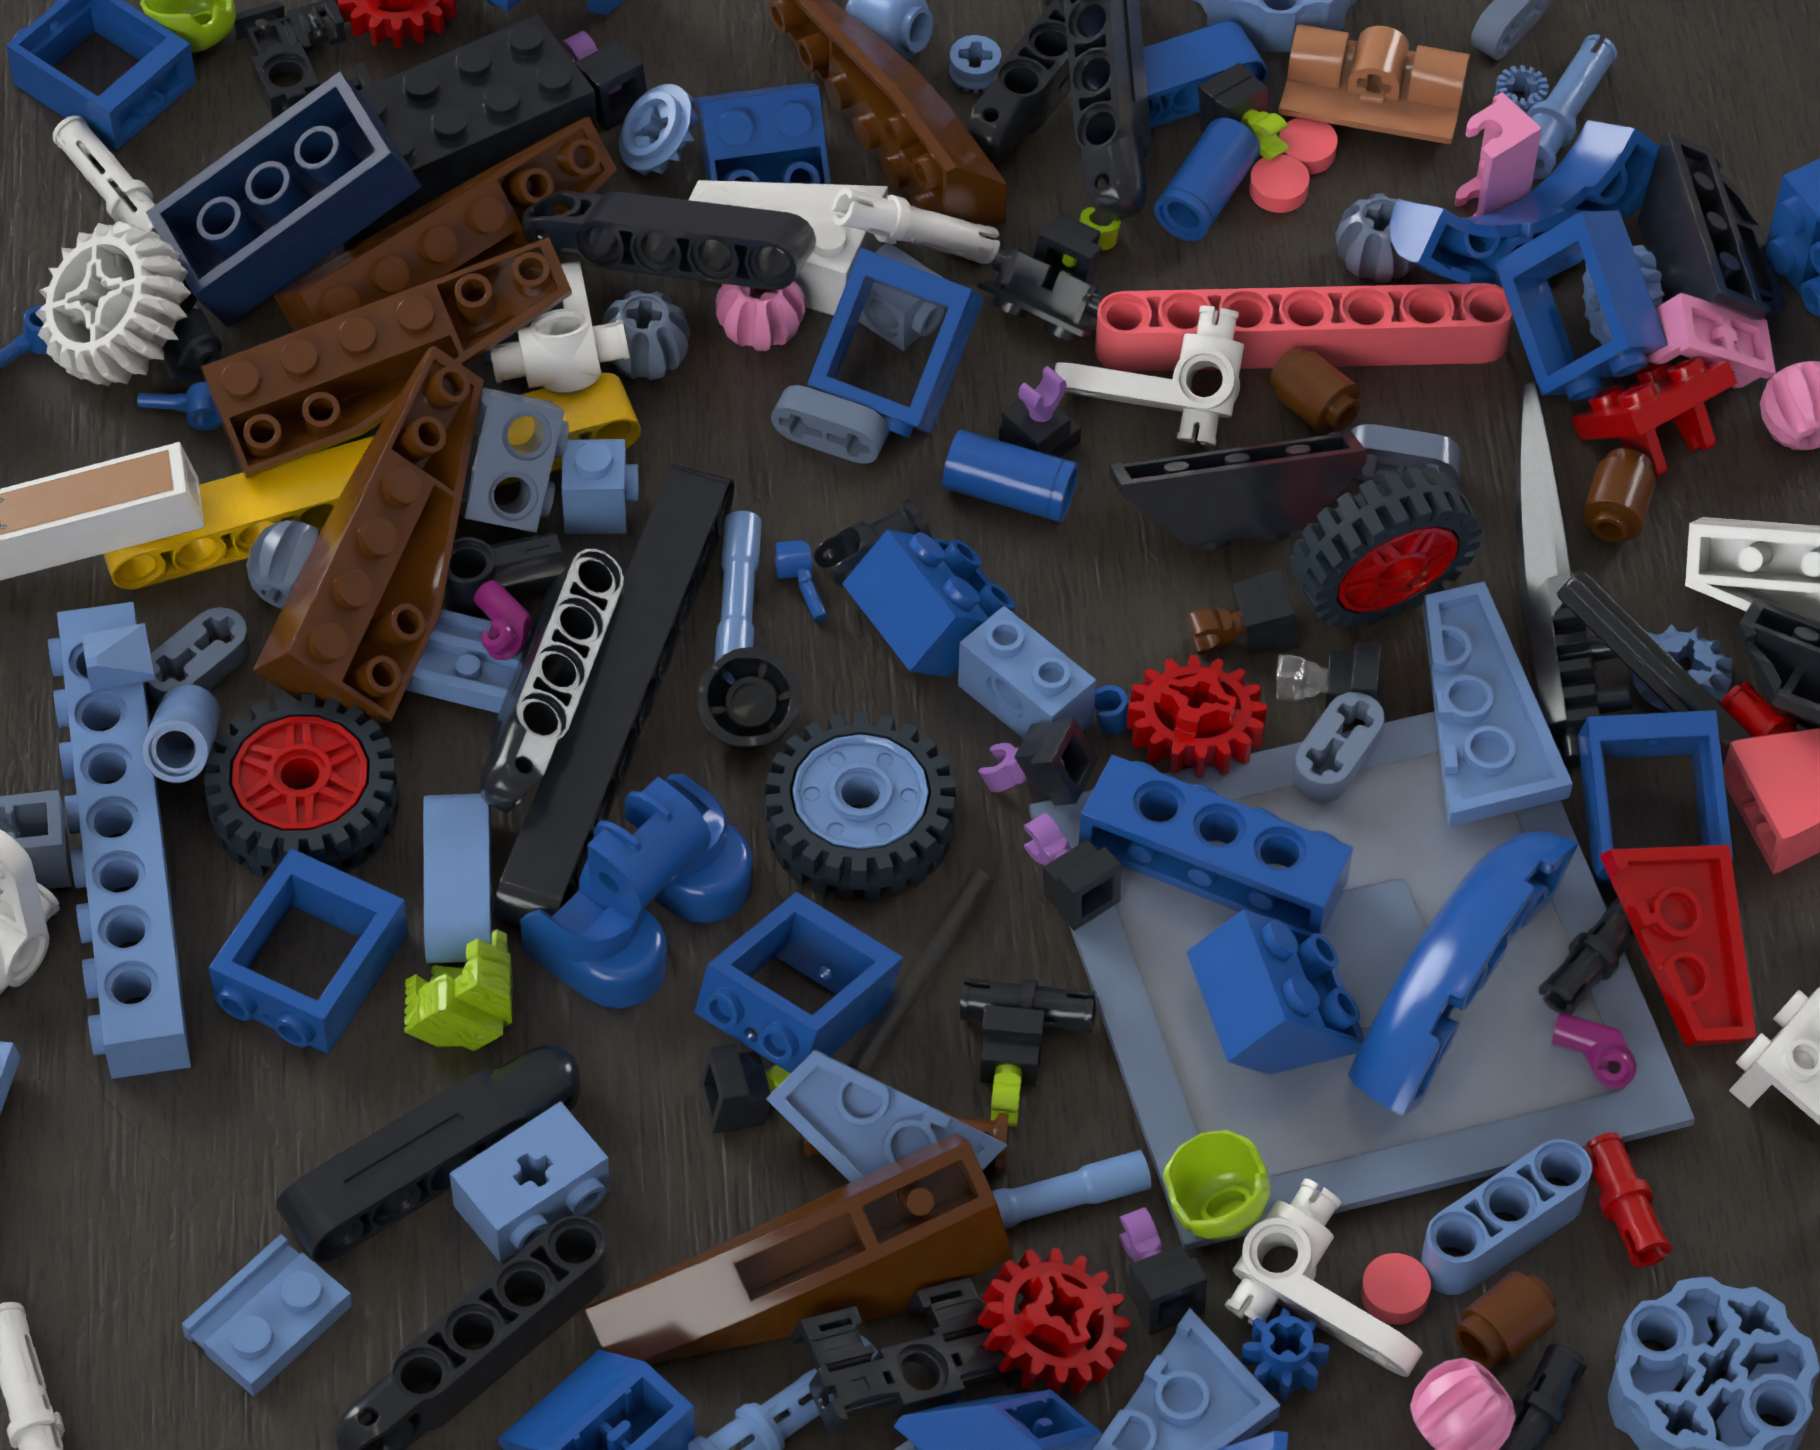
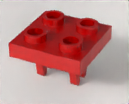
(1659, 396)

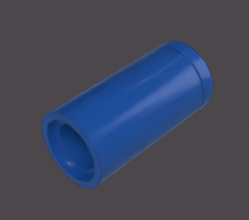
(1207, 179)
(1010, 475)

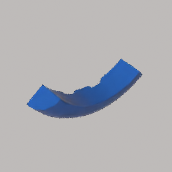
(1600, 173)
(1454, 964)

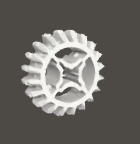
(113, 303)

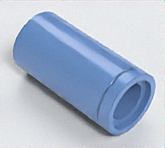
(176, 755)

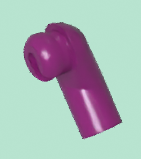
(509, 621)
(1601, 1046)

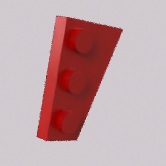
(1690, 934)

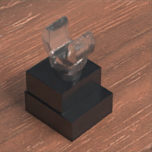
(1345, 673)

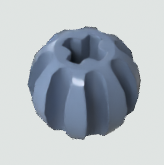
(1366, 243)
(654, 334)
(278, 559)

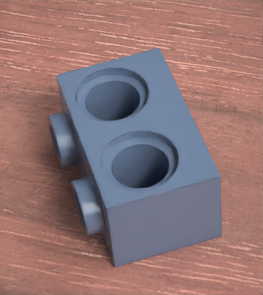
(495, 459)

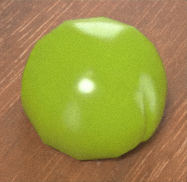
(196, 21)
(1217, 1184)

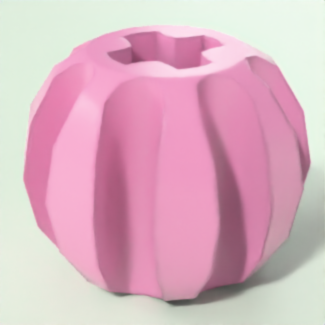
(760, 315)
(1793, 406)
(1462, 1407)

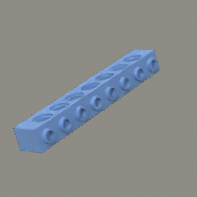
(152, 1032)

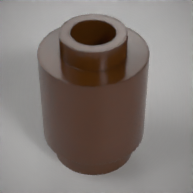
(1315, 390)
(1619, 496)
(1506, 1320)

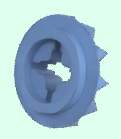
(647, 119)
(1708, 664)

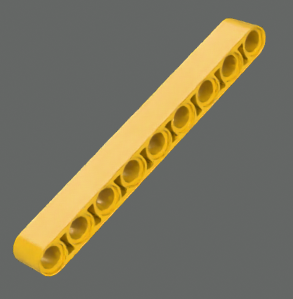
(309, 487)

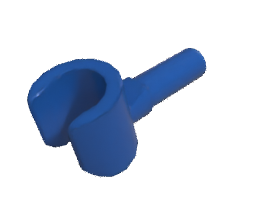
(27, 341)
(196, 402)
(795, 560)
(1115, 698)

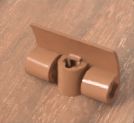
(1374, 83)

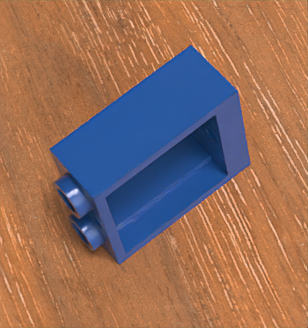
(130, 102)
(1621, 289)
(962, 310)
(1652, 736)
(335, 899)
(821, 948)

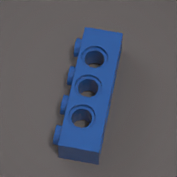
(1226, 874)

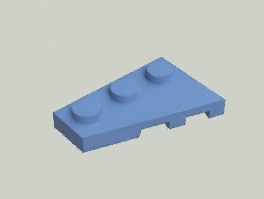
(863, 1121)
(1192, 1398)

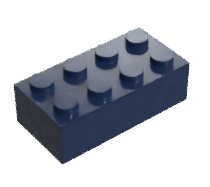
(283, 199)

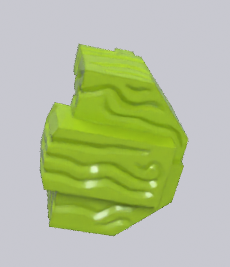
(464, 1003)

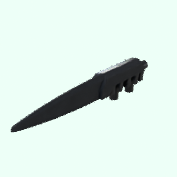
(1557, 641)

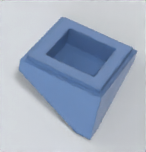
(118, 657)

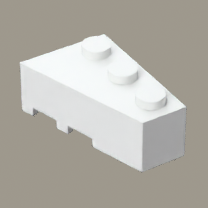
(836, 246)
(1758, 561)

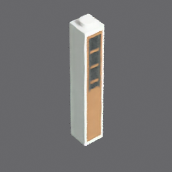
(98, 510)

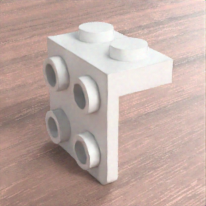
(1788, 1059)

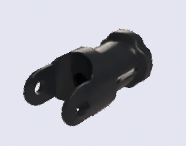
(855, 541)

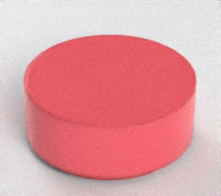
(1311, 143)
(1279, 183)
(1395, 1288)

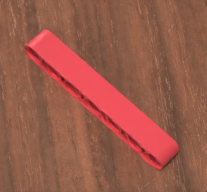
(1338, 322)

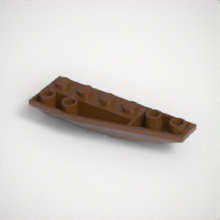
(895, 113)
(454, 229)
(351, 368)
(382, 554)
(857, 1246)

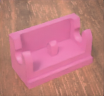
(1505, 158)
(1717, 335)

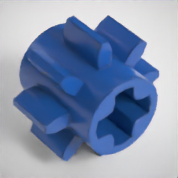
(1285, 1354)

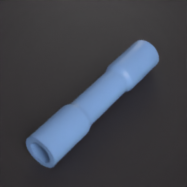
(739, 564)
(1088, 1185)

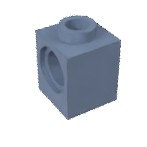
(898, 315)

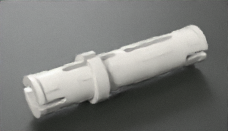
(81, 146)
(897, 220)
(23, 1386)

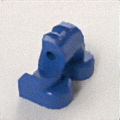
(679, 857)

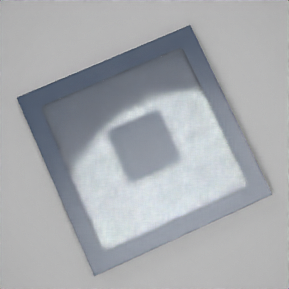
(1501, 1078)

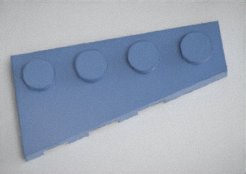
(1487, 720)

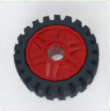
(1385, 547)
(264, 760)

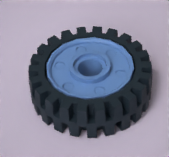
(852, 847)

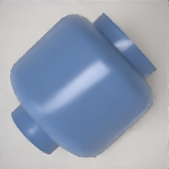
(900, 23)

